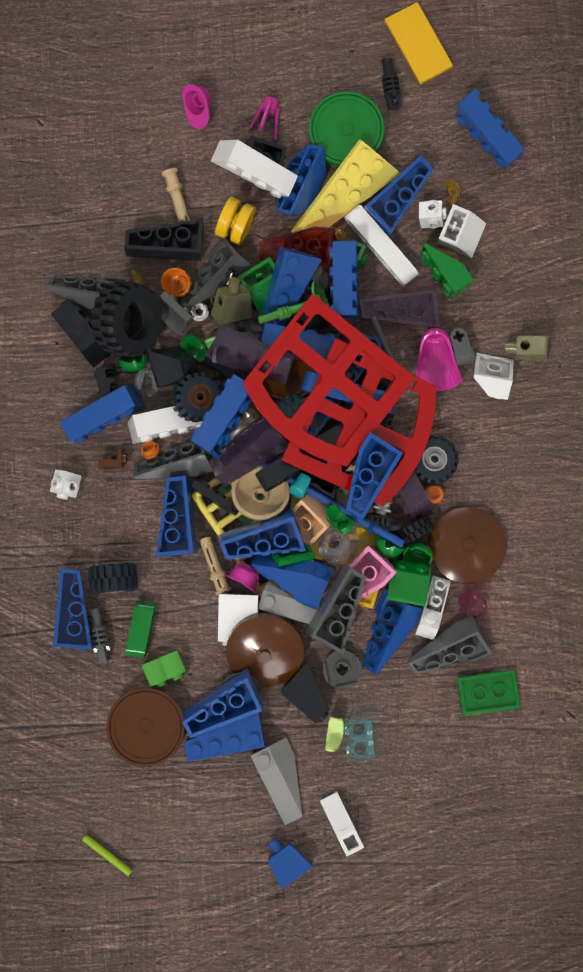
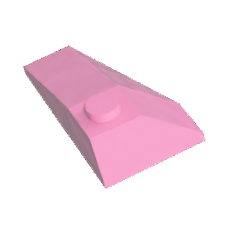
(375, 568)

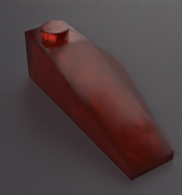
(311, 241)

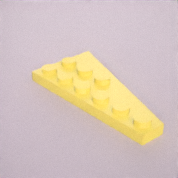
(352, 183)

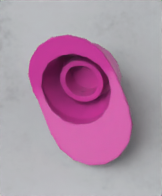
(196, 104)
(246, 575)

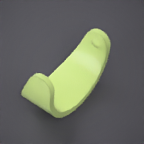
(334, 734)

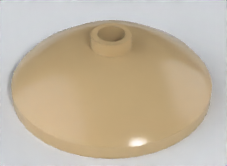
(245, 494)

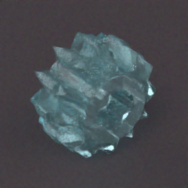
(291, 404)

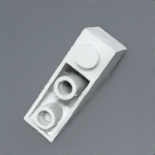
(432, 612)
(342, 824)

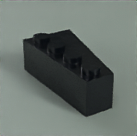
(167, 241)

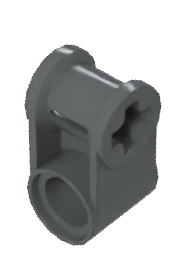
(462, 350)

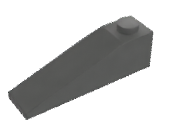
(456, 644)

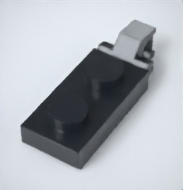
(215, 497)

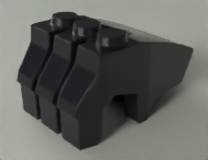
(105, 384)

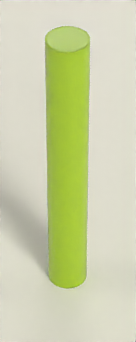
(107, 855)

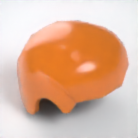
(176, 282)

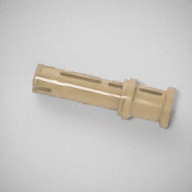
(174, 188)
(214, 565)

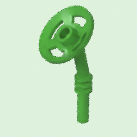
(286, 311)

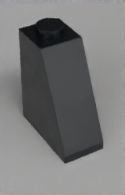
(306, 695)

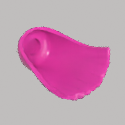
(437, 361)

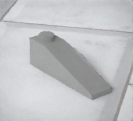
(282, 603)
(279, 773)

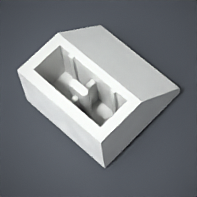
(461, 231)

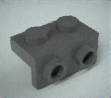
(173, 315)

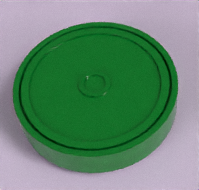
(341, 122)

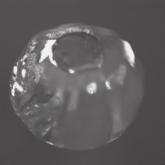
(345, 552)

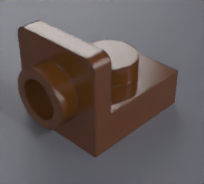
(110, 462)

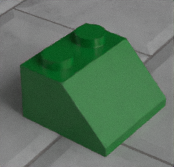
(409, 583)

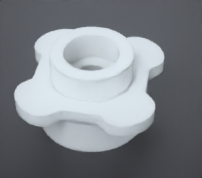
(382, 510)

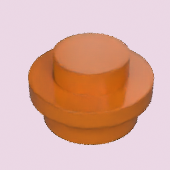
(150, 449)
(434, 493)

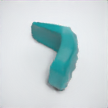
(300, 486)

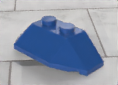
(311, 171)

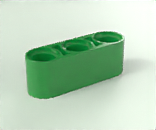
(140, 629)

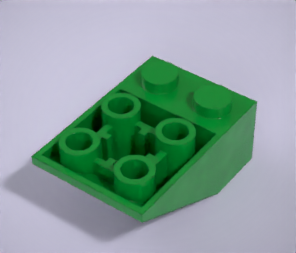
(448, 271)
(257, 282)

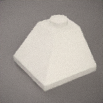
(494, 375)

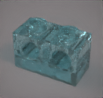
(365, 738)

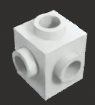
(432, 214)
(65, 484)

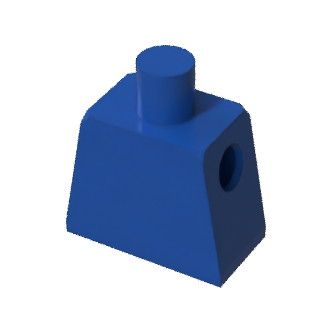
(287, 862)

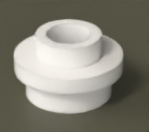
(203, 307)

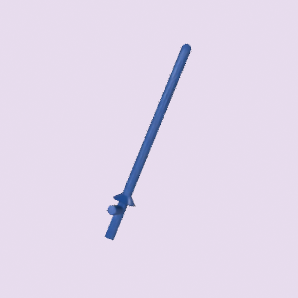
(372, 526)

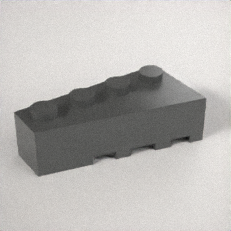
(336, 612)

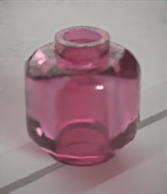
(472, 603)

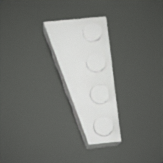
(254, 167)
(158, 424)

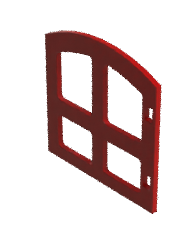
(331, 377)
(352, 418)

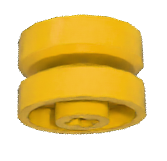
(235, 220)

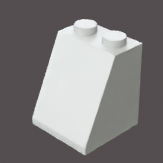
(233, 610)

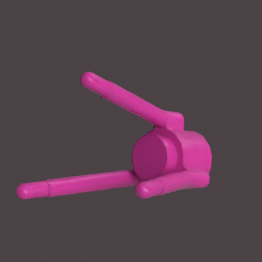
(268, 108)

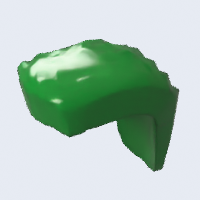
(194, 347)
(339, 520)

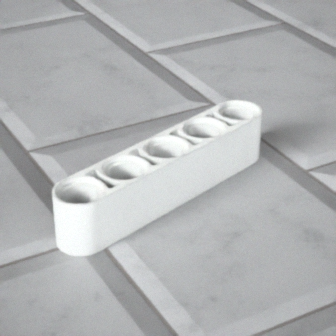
(381, 245)

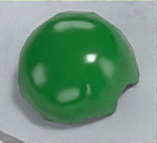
(133, 364)
(387, 548)
(418, 553)

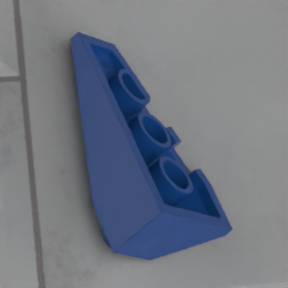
(372, 469)
(302, 579)
(391, 628)

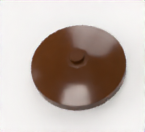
(467, 545)
(267, 647)

